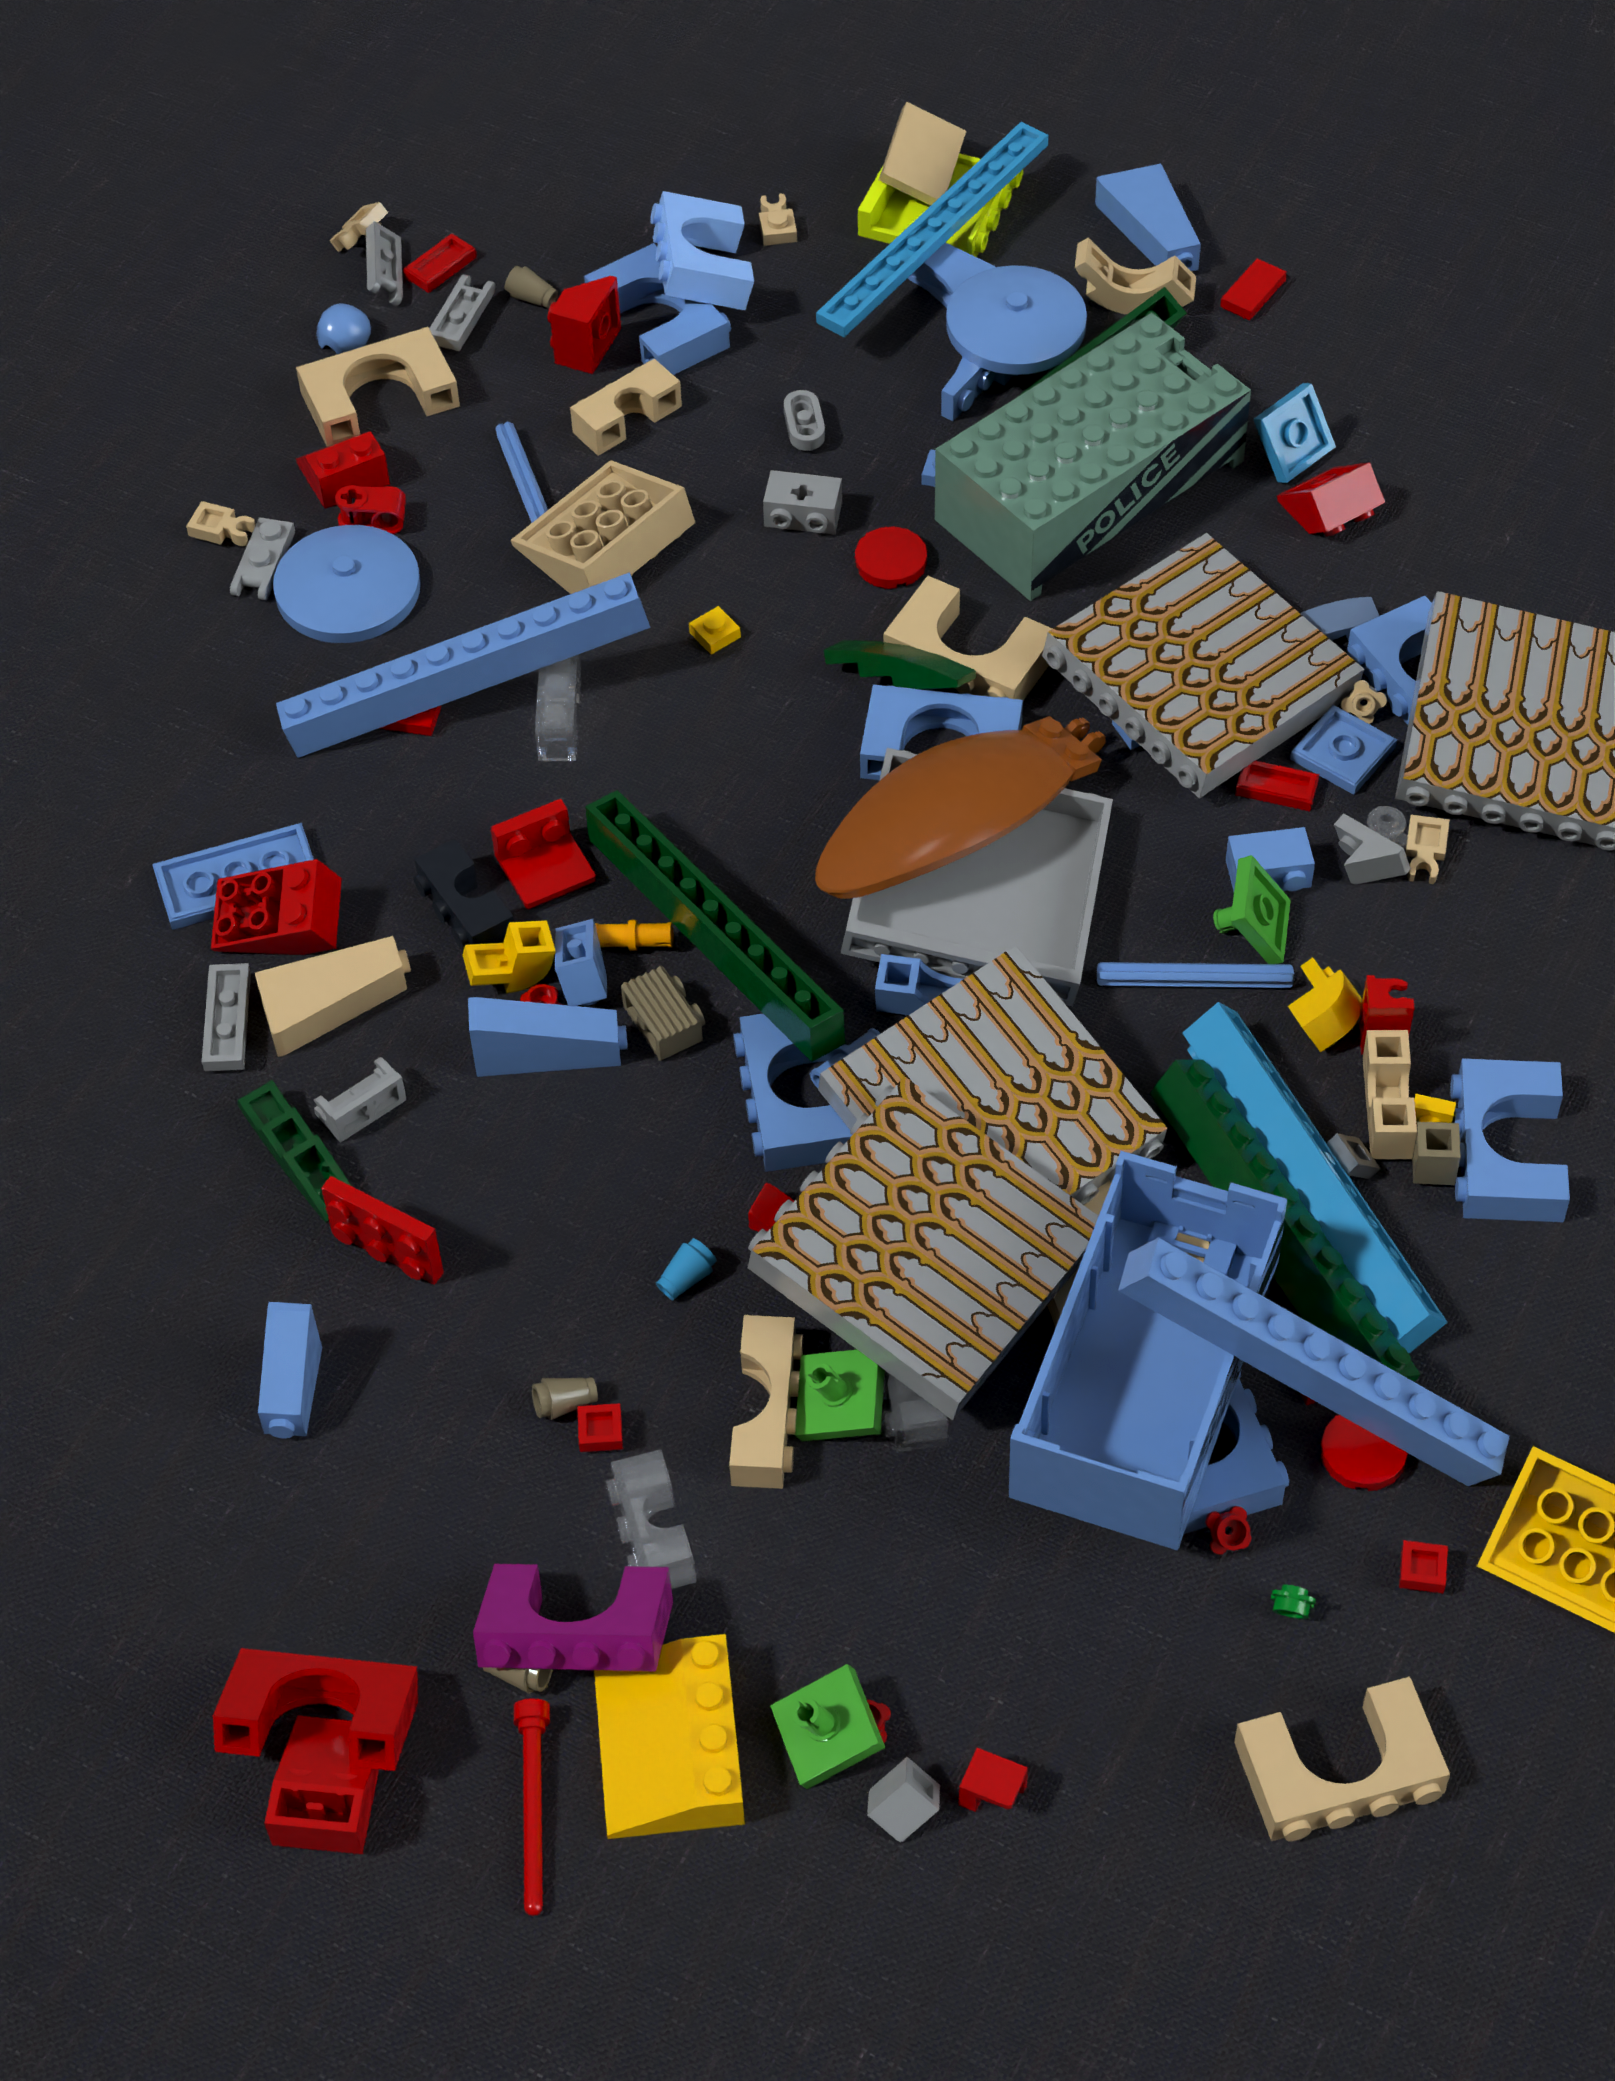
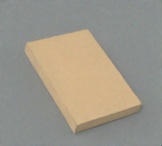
(922, 154)

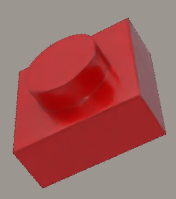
(600, 1427)
(1423, 1566)

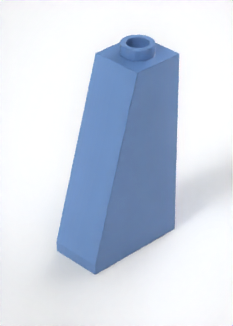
(1149, 214)
(542, 1037)

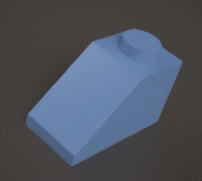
(580, 963)

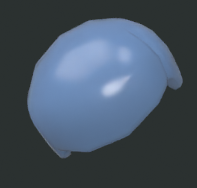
(343, 328)

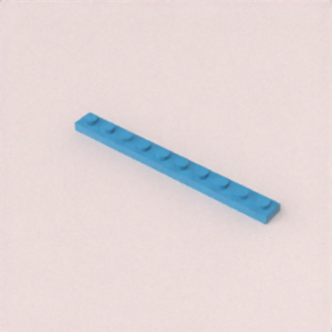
(931, 230)

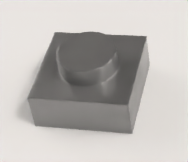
(1353, 1156)

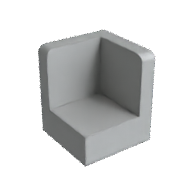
(903, 1800)

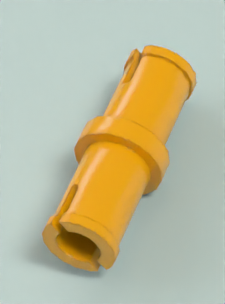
(636, 935)

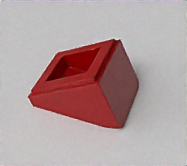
(765, 1207)

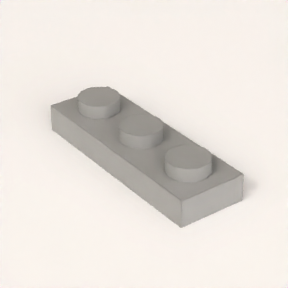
(226, 1017)

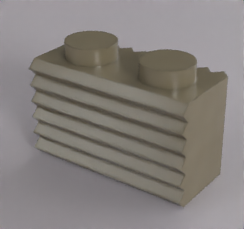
(662, 1012)

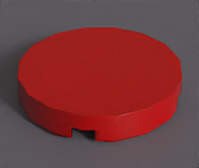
(891, 557)
(1360, 1457)

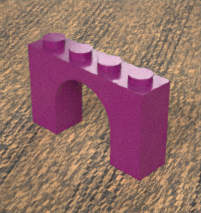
(618, 1639)

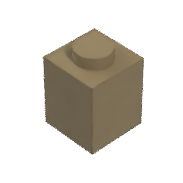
(1436, 1153)

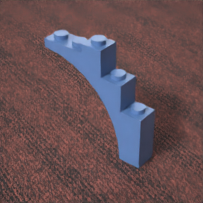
(941, 277)

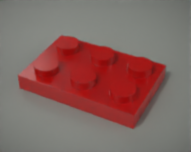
(382, 1231)

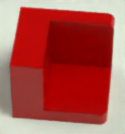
(991, 1780)

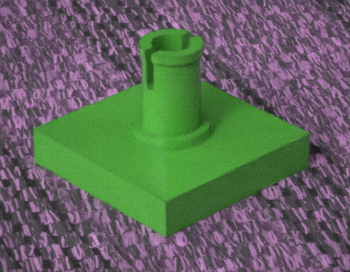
(1257, 911)
(839, 1396)
(827, 1726)

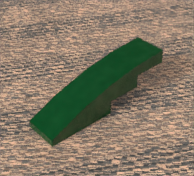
(905, 664)
(291, 1143)

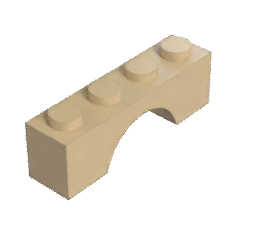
(760, 1445)

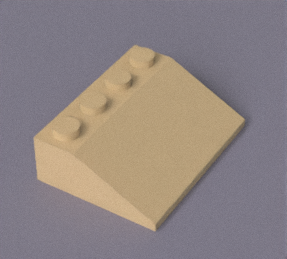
(606, 527)

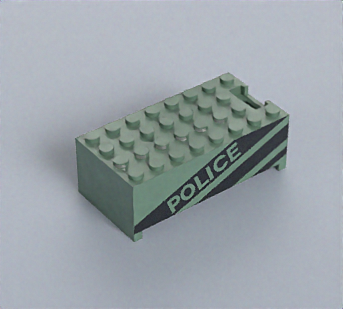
(1088, 453)

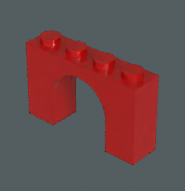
(274, 1682)

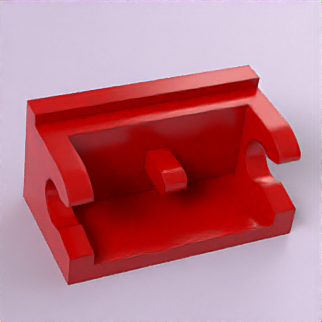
(1383, 1011)

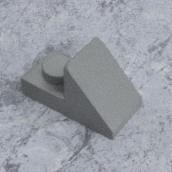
(1370, 853)

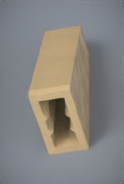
(329, 990)

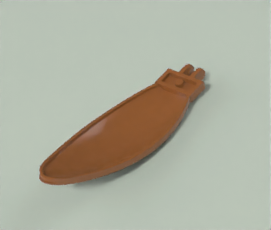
(953, 803)

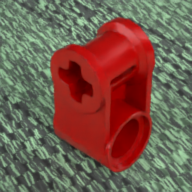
(372, 507)

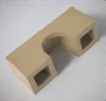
(645, 390)
(1388, 1104)

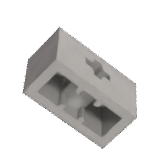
(802, 502)

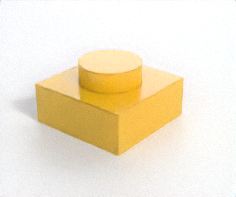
(714, 630)
(1433, 1109)

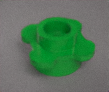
(1292, 1602)

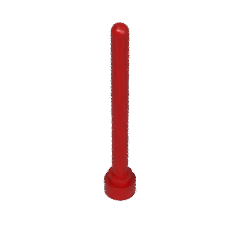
(531, 1718)

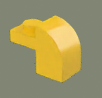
(516, 962)
(1329, 1007)

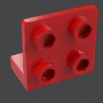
(541, 854)

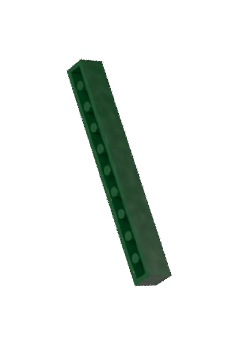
(716, 926)
(1308, 1265)

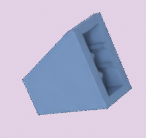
(288, 1369)

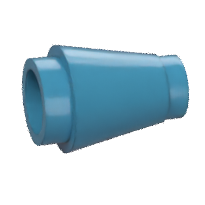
(686, 1268)

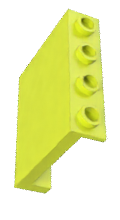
(890, 211)

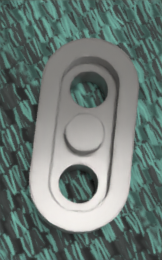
(804, 420)

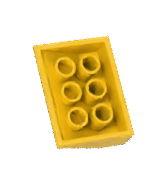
(1558, 1538)
(670, 1742)

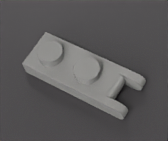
(384, 262)
(461, 313)
(262, 555)

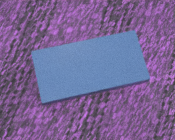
(191, 880)

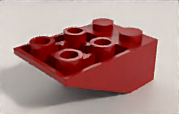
(278, 910)
(317, 1794)

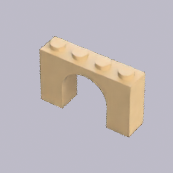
(405, 358)
(1002, 673)
(1298, 1801)

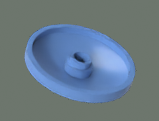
(1016, 319)
(346, 583)

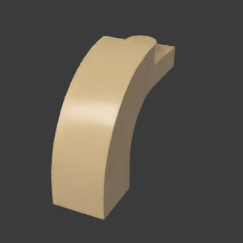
(1127, 288)

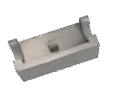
(362, 1102)

